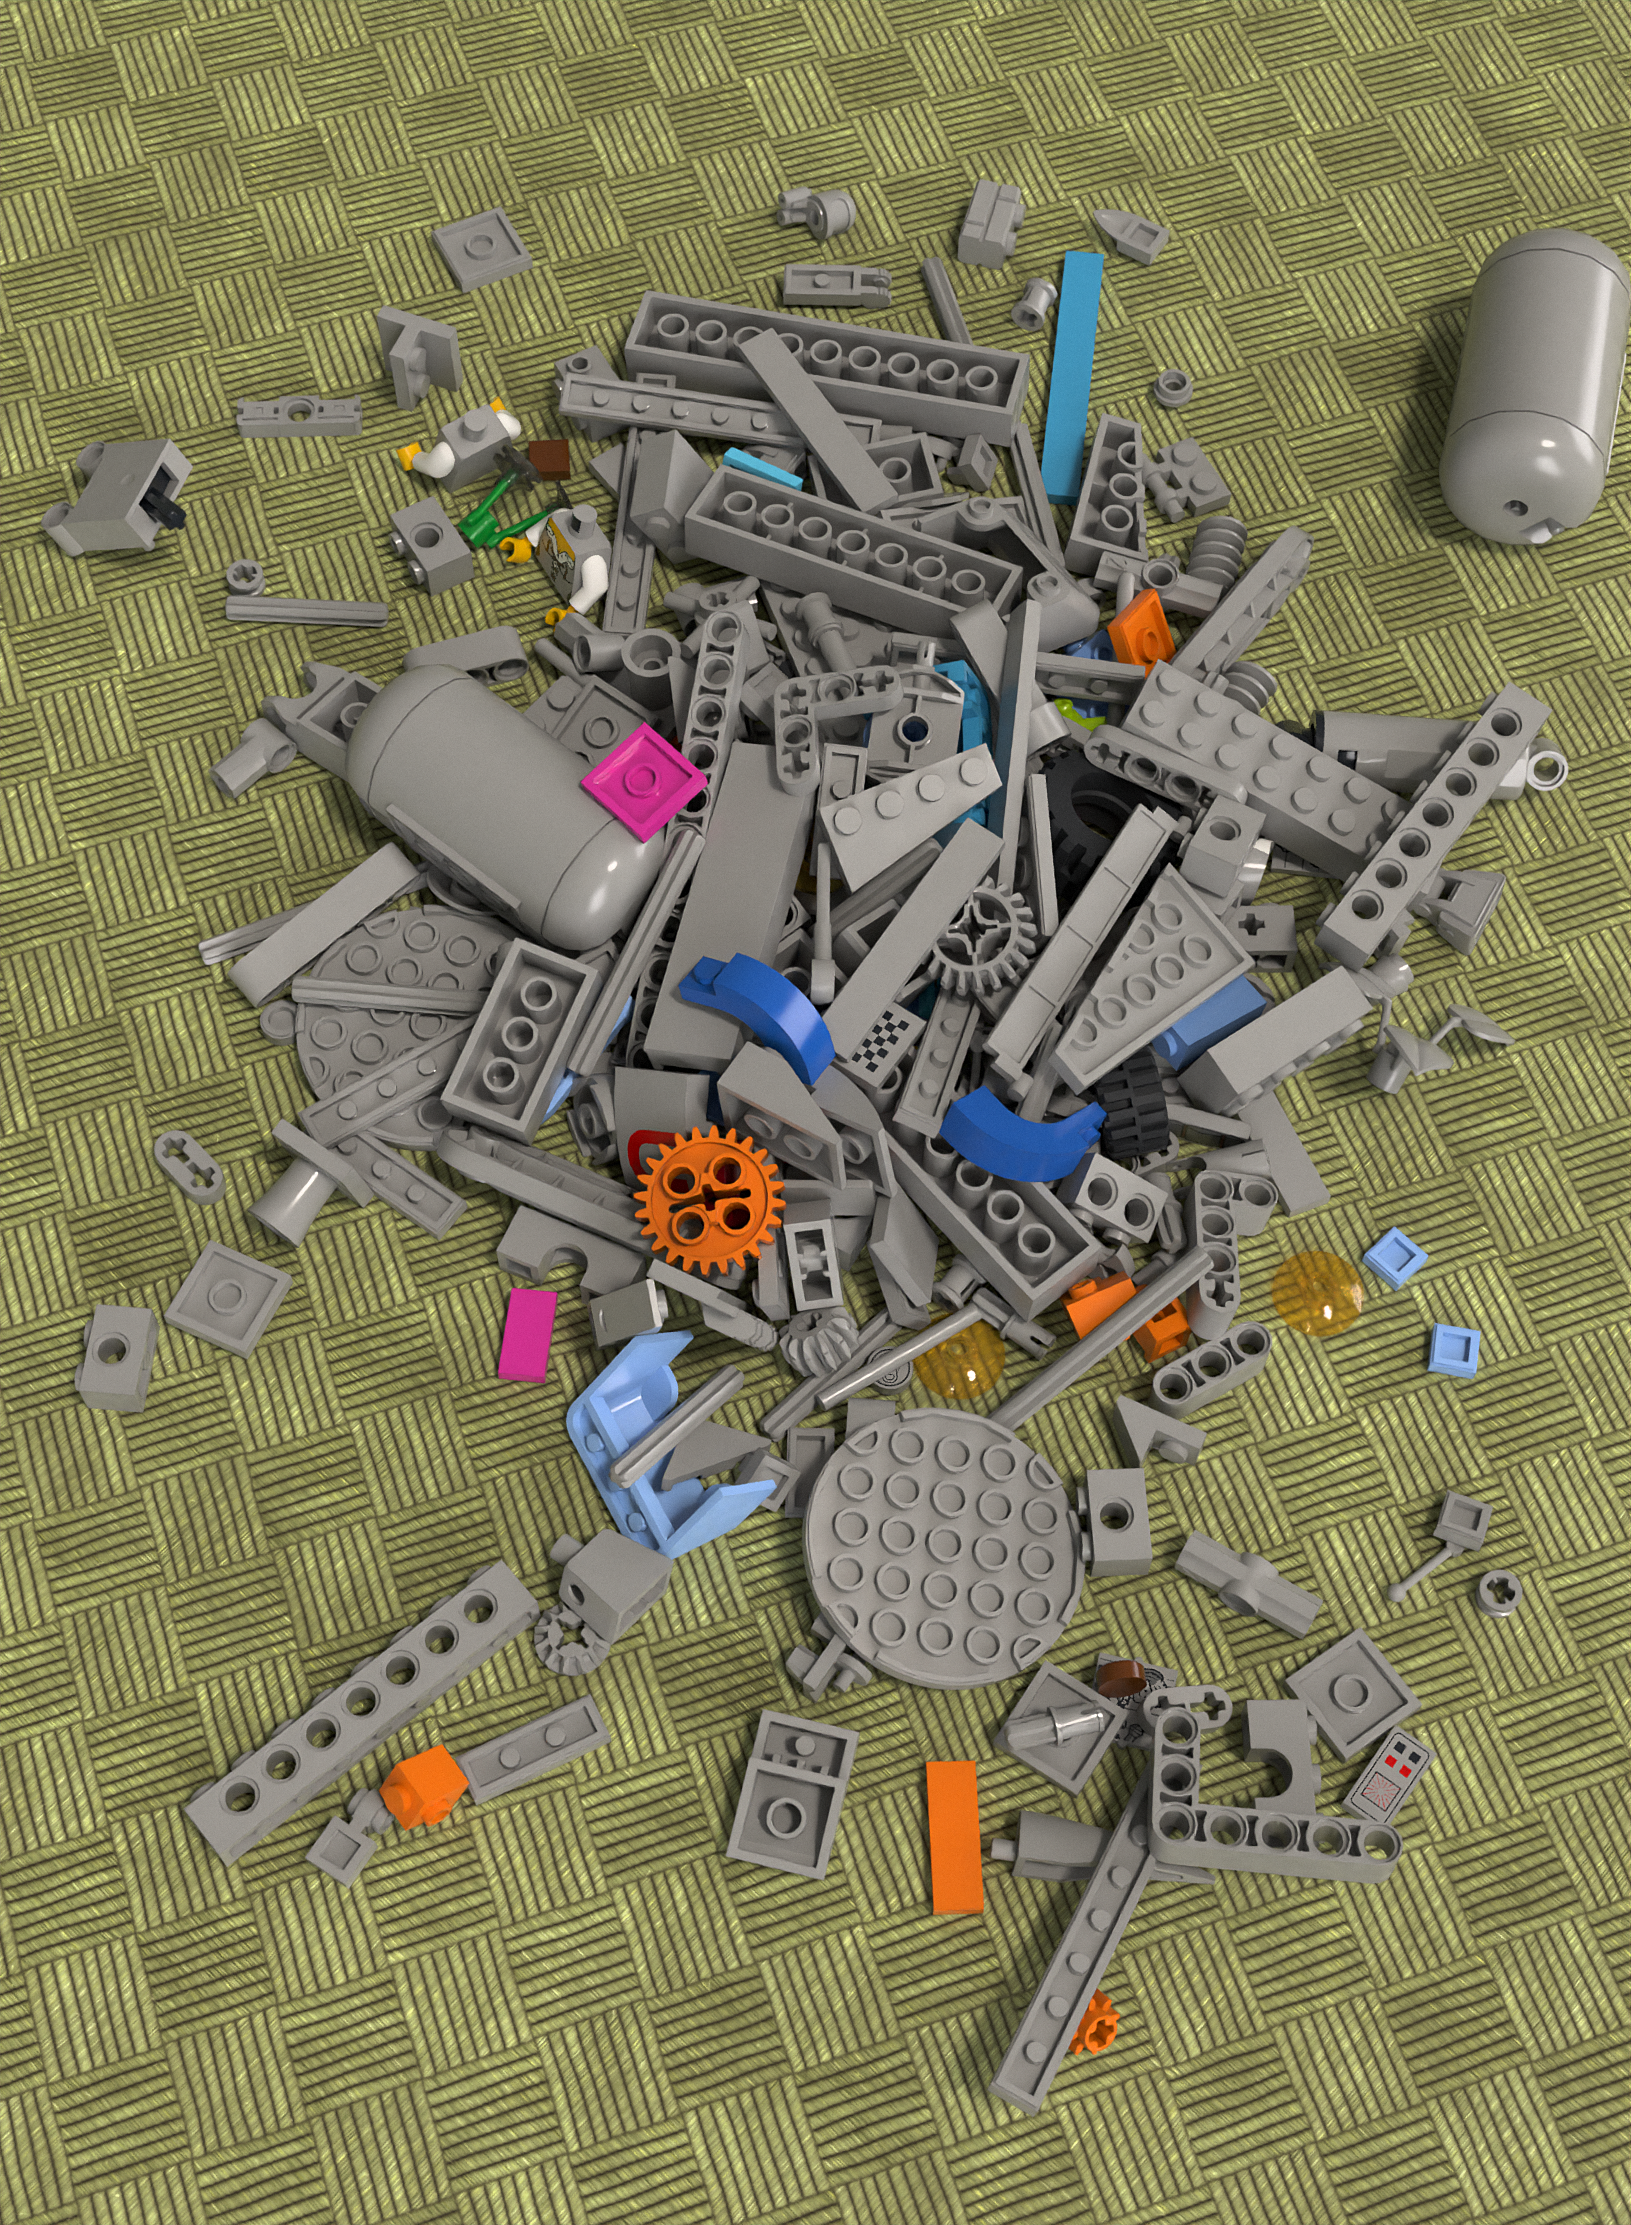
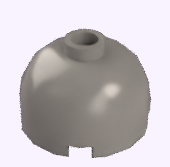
(594, 1117)

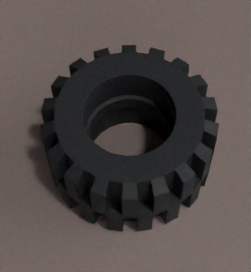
(1134, 1108)

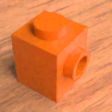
(423, 1788)

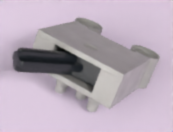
(125, 499)

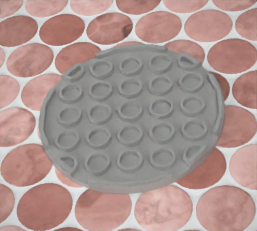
(405, 947)
(943, 1549)

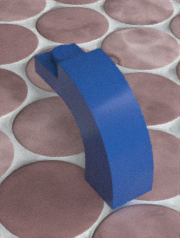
(769, 1006)
(1015, 1147)

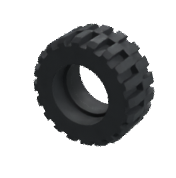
(1091, 794)

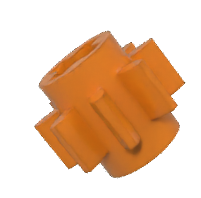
(1097, 2026)

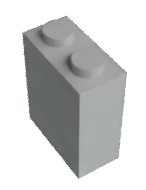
(665, 489)

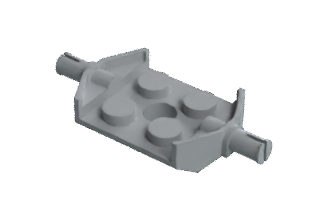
(926, 699)

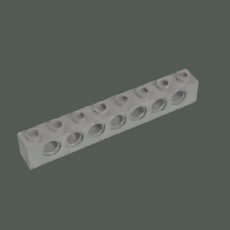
(1354, 938)
(357, 1736)

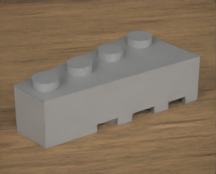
(1109, 499)

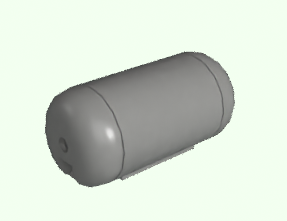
(1537, 387)
(500, 810)

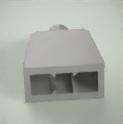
(610, 1580)

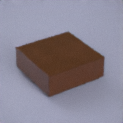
(551, 458)

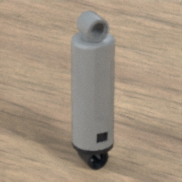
(1405, 749)

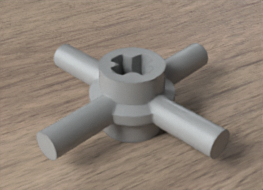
(710, 602)

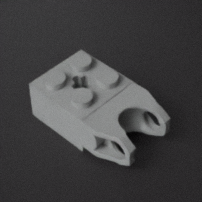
(326, 717)

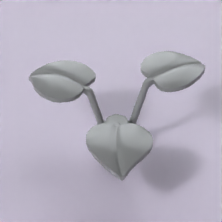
(1406, 1050)

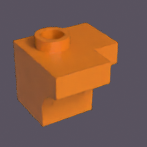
(1095, 1300)

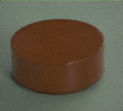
(1121, 1679)

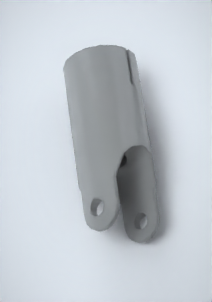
(1243, 1158)

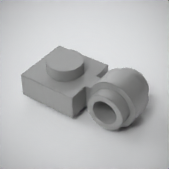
(344, 1847)

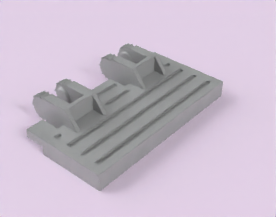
(719, 1308)

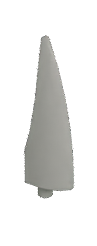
(1070, 1850)

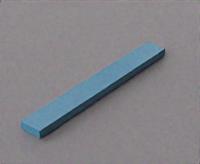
(1071, 377)

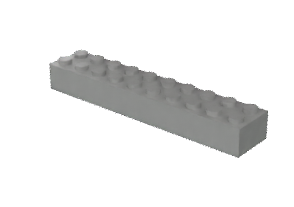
(858, 369)
(1003, 1226)

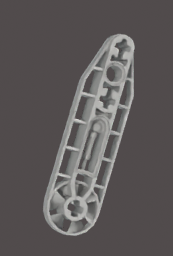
(1247, 606)
(565, 1192)

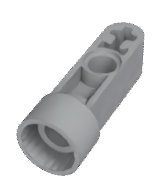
(985, 644)

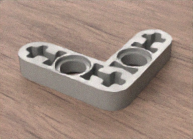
(815, 706)

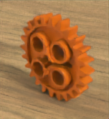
(717, 1242)

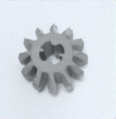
(819, 1339)

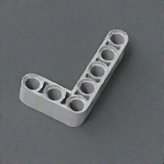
(1249, 1826)

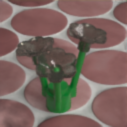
(517, 471)

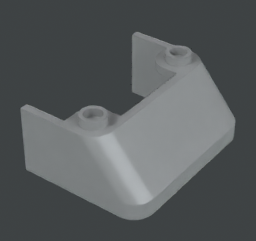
(982, 522)

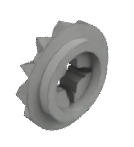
(569, 1659)

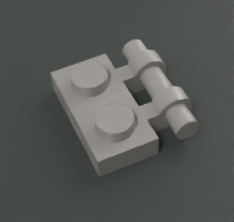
(1191, 475)

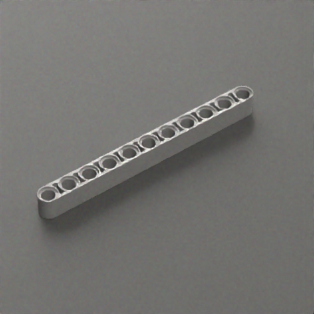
(697, 741)

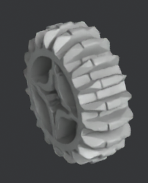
(993, 936)

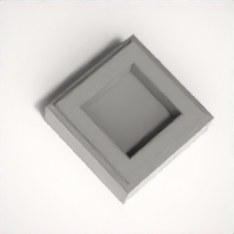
(1463, 1520)

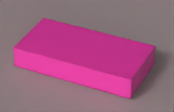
(528, 1335)

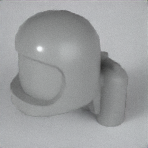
(824, 212)

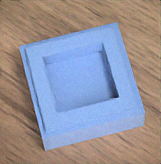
(1395, 1258)
(1453, 1351)

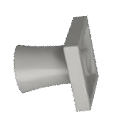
(647, 675)
(305, 1186)

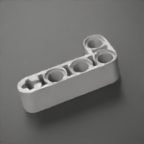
(1213, 1215)

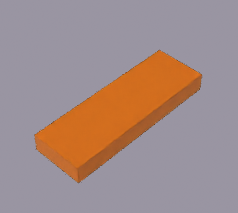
(954, 1837)

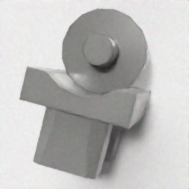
(817, 1672)

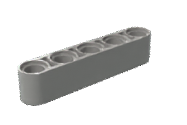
(317, 927)

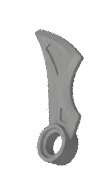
(822, 964)

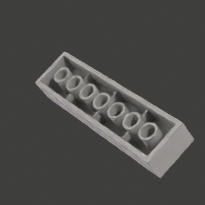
(844, 553)
(1307, 797)

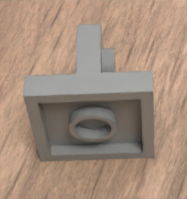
(418, 355)

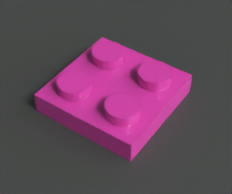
(644, 782)

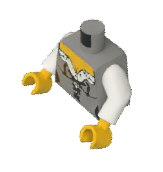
(465, 446)
(572, 555)

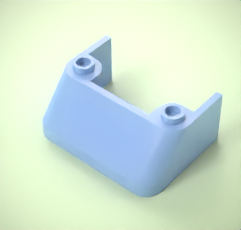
(619, 1411)

